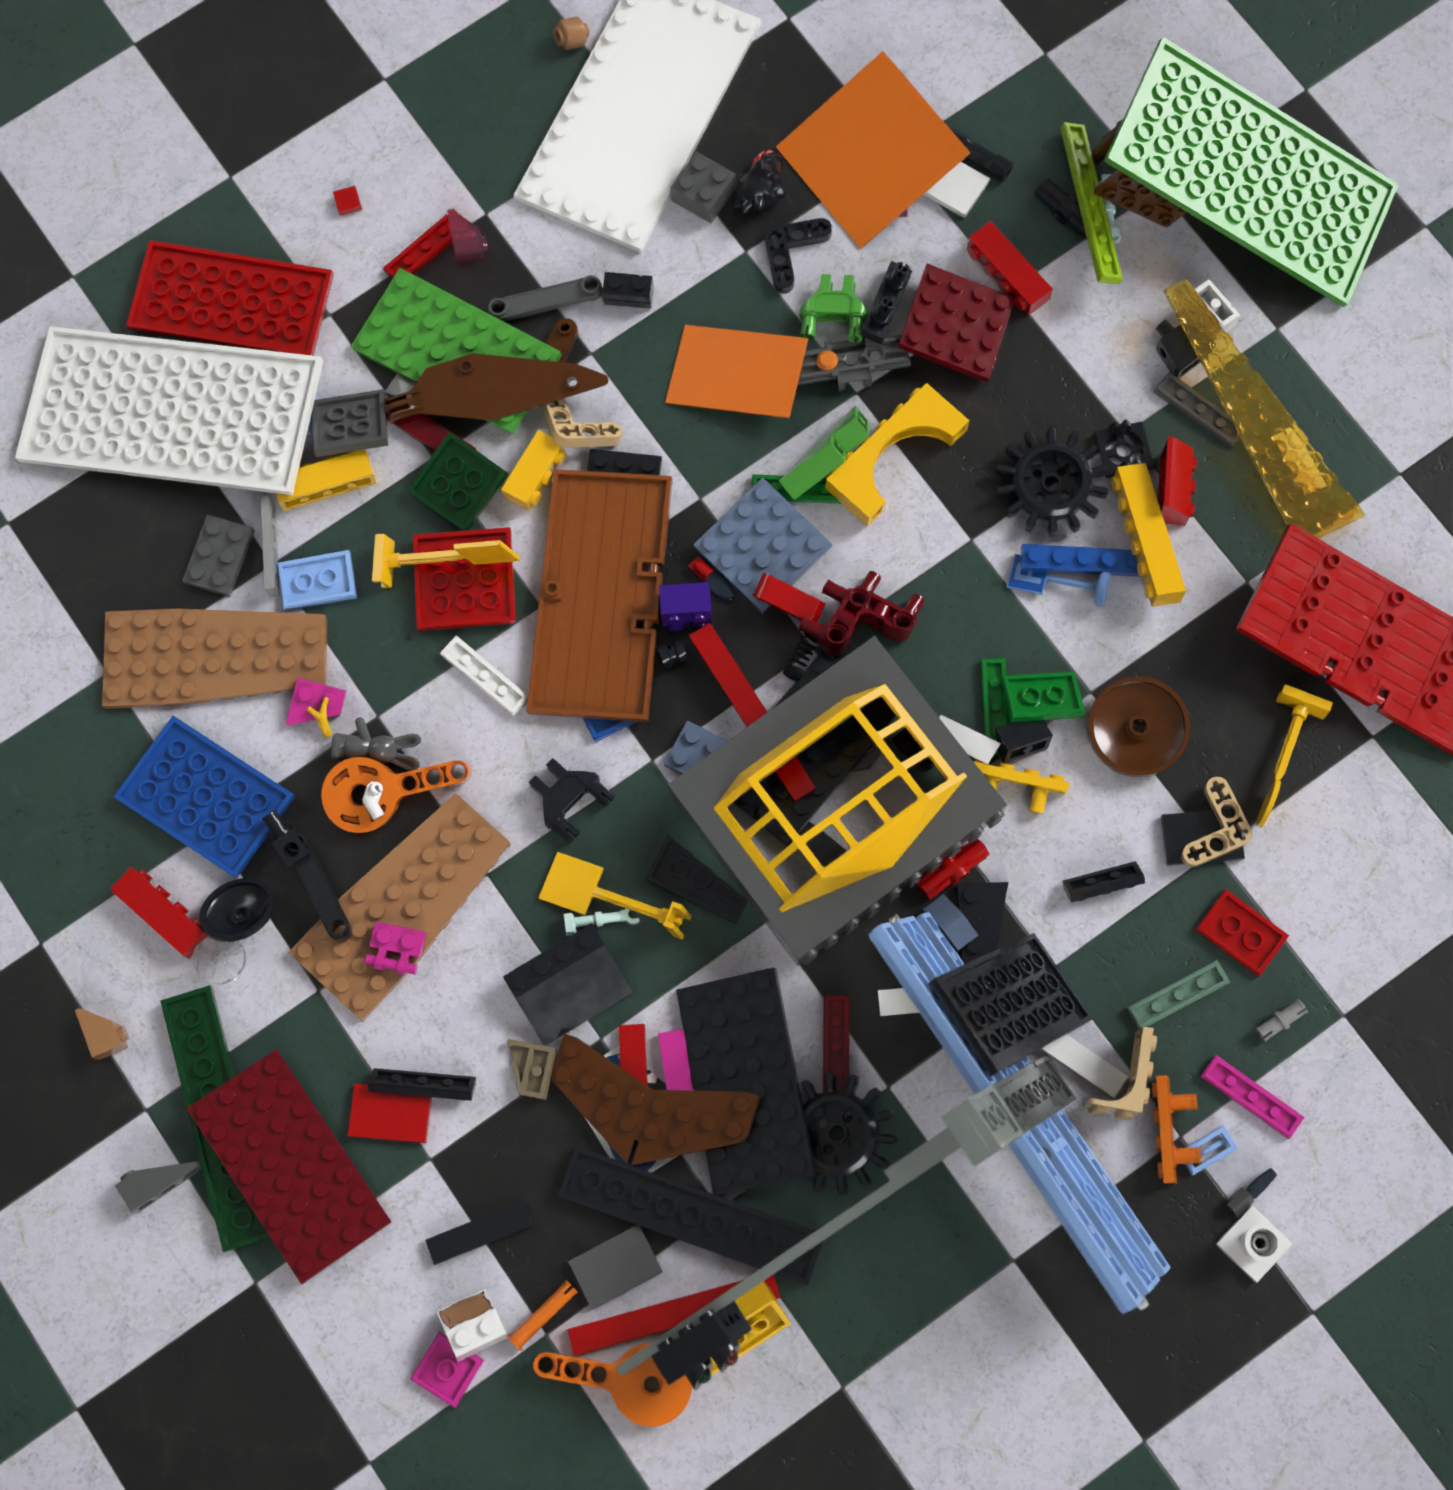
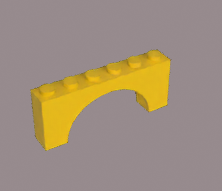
(922, 415)

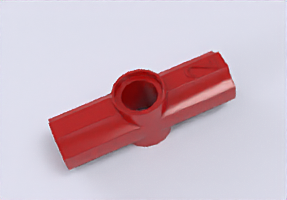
(953, 869)

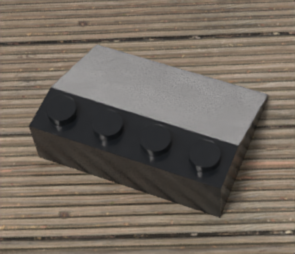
(568, 984)

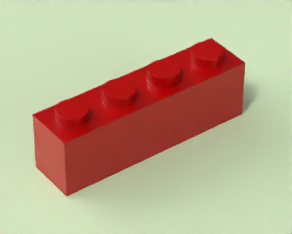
(1009, 268)
(159, 912)

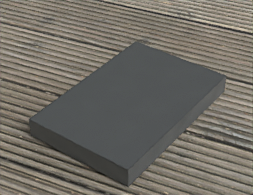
(615, 1266)

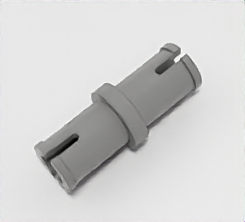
(1281, 1020)

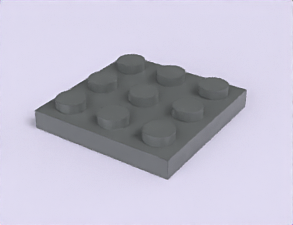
(349, 423)

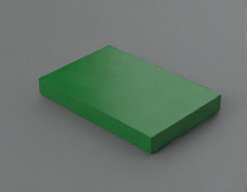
(1042, 696)

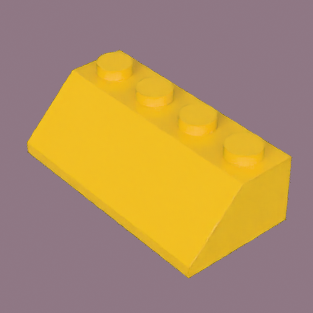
(763, 1316)

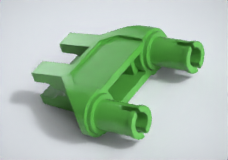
(833, 307)

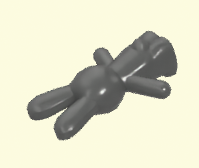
(379, 748)

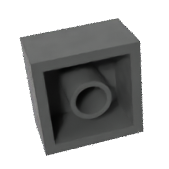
(703, 187)

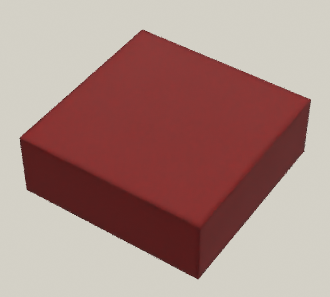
(347, 200)

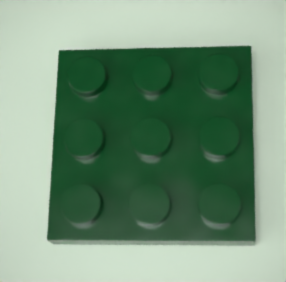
(458, 482)

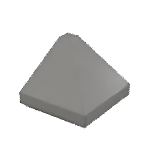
(399, 385)

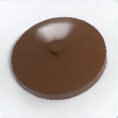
(1138, 726)

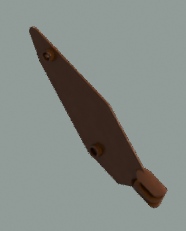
(491, 387)

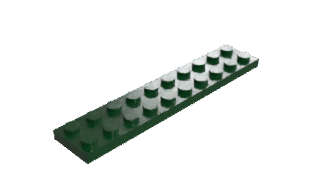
(203, 1067)

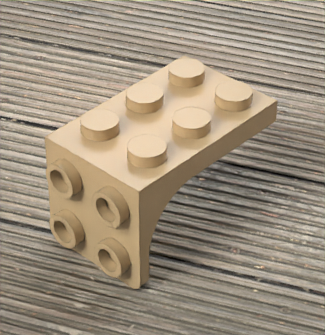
(1136, 1094)

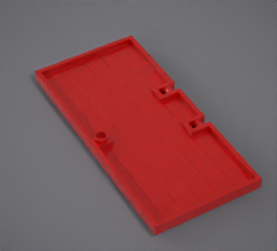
(1378, 636)

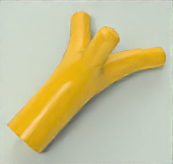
(321, 718)

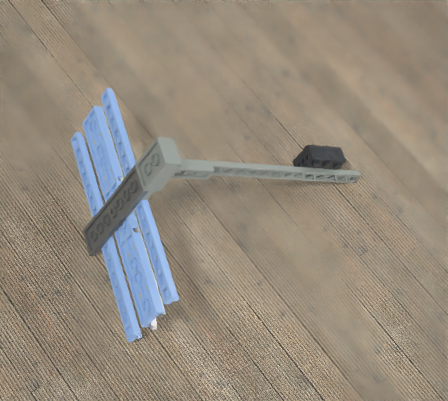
(1010, 1108)

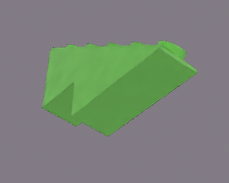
(827, 453)

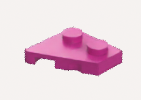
(311, 694)

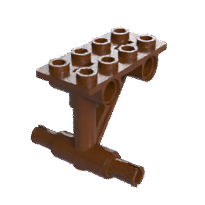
(1130, 194)

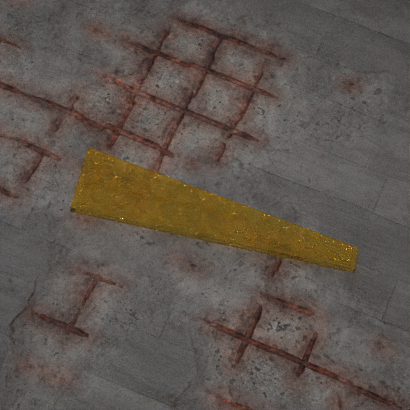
(1280, 450)

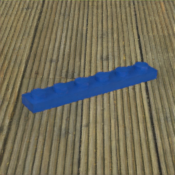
(1078, 560)

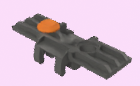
(847, 367)

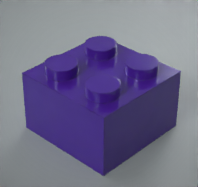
(685, 606)

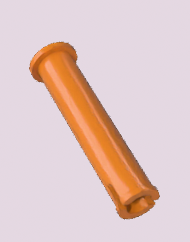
(542, 1315)

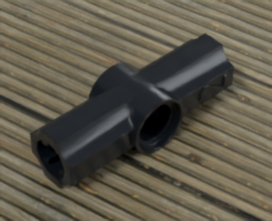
(1063, 205)

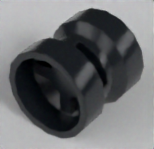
(672, 654)

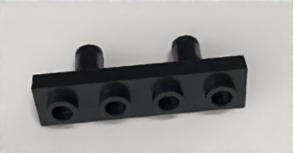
(886, 302)

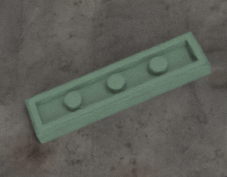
(1178, 995)

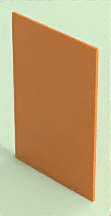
(737, 371)

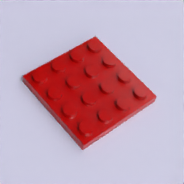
(458, 591)

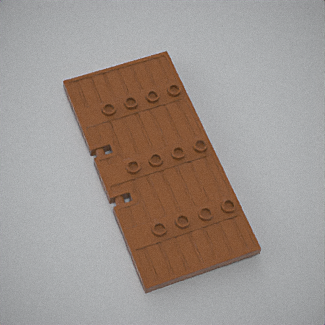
(595, 592)

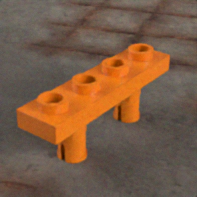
(1165, 1141)

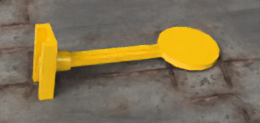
(1302, 704)

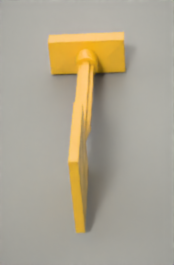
(475, 552)
(574, 884)

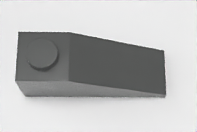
(146, 1186)

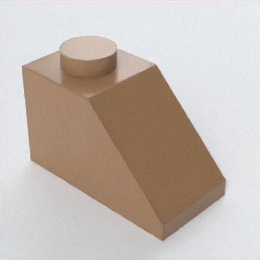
(101, 1034)

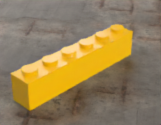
(1148, 535)

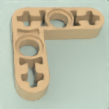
(570, 434)
(1226, 834)

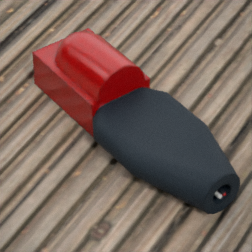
(718, 585)

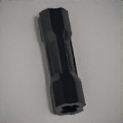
(993, 163)

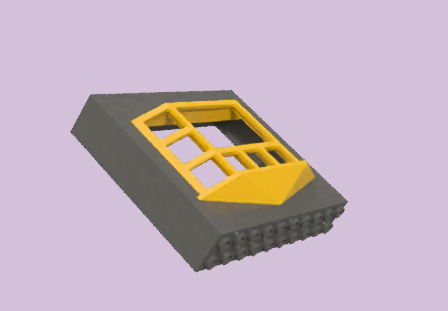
(882, 861)

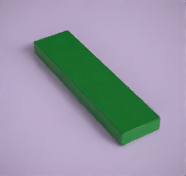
(815, 494)
(993, 701)

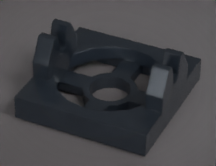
(1135, 429)

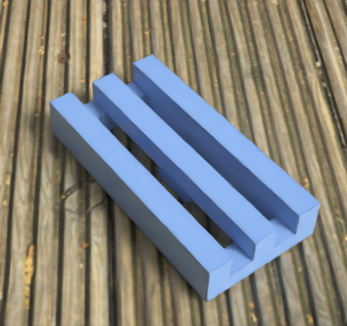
(1232, 1147)

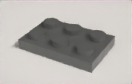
(218, 555)

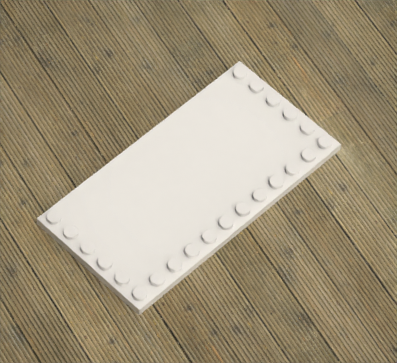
(637, 115)
(170, 410)

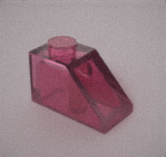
(465, 238)

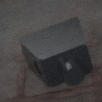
(1175, 349)

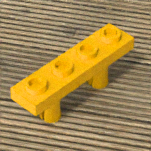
(1039, 784)

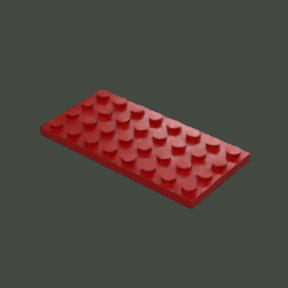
(229, 299)

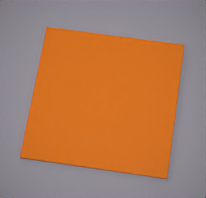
(872, 149)

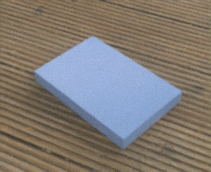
(317, 580)

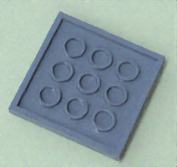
(762, 537)

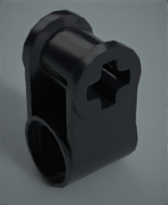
(908, 746)

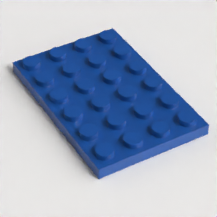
(203, 796)

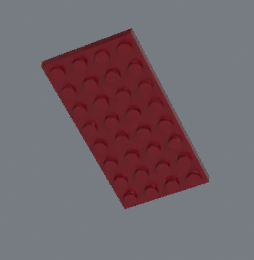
(289, 1166)

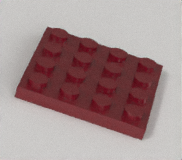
(956, 323)

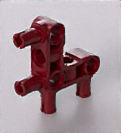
(874, 612)

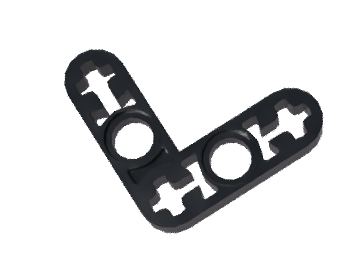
(786, 242)

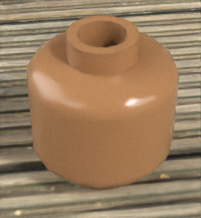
(571, 33)

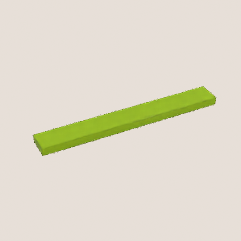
(1091, 205)

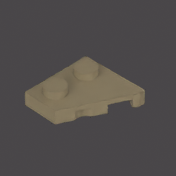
(532, 1067)

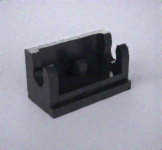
(1022, 739)

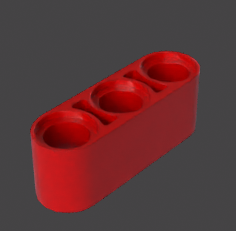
(788, 598)

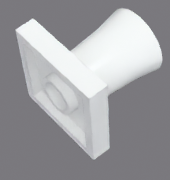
(1240, 1245)

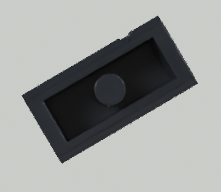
(628, 290)

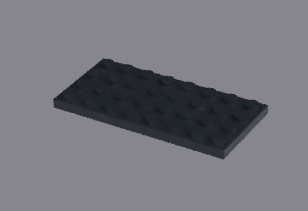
(825, 761)
(1010, 1003)
(743, 1044)

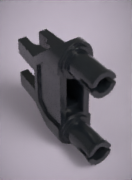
(565, 794)

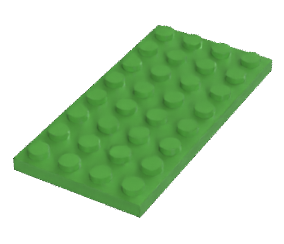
(425, 326)

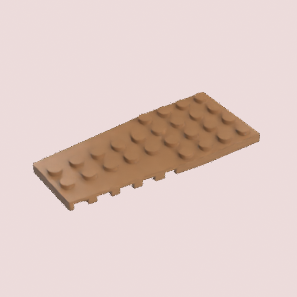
(208, 655)
(409, 888)

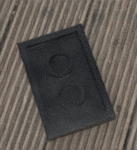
(1184, 828)

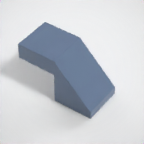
(951, 922)

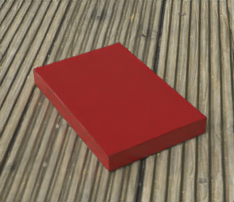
(1241, 932)
(389, 1116)

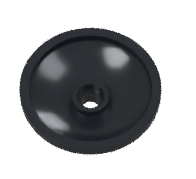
(237, 910)

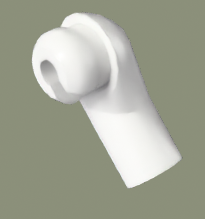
(371, 798)

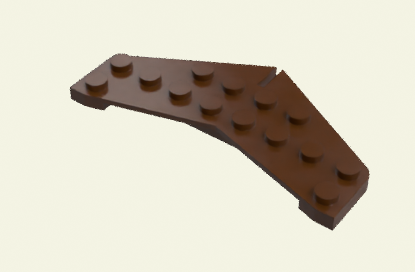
(661, 1120)

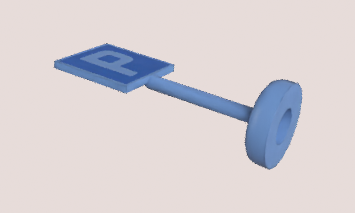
(1035, 582)

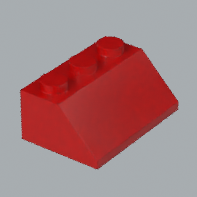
(1176, 482)

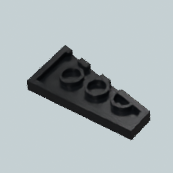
(691, 880)

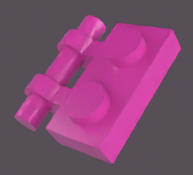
(396, 940)

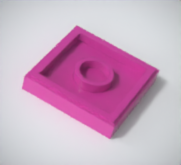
(443, 1374)

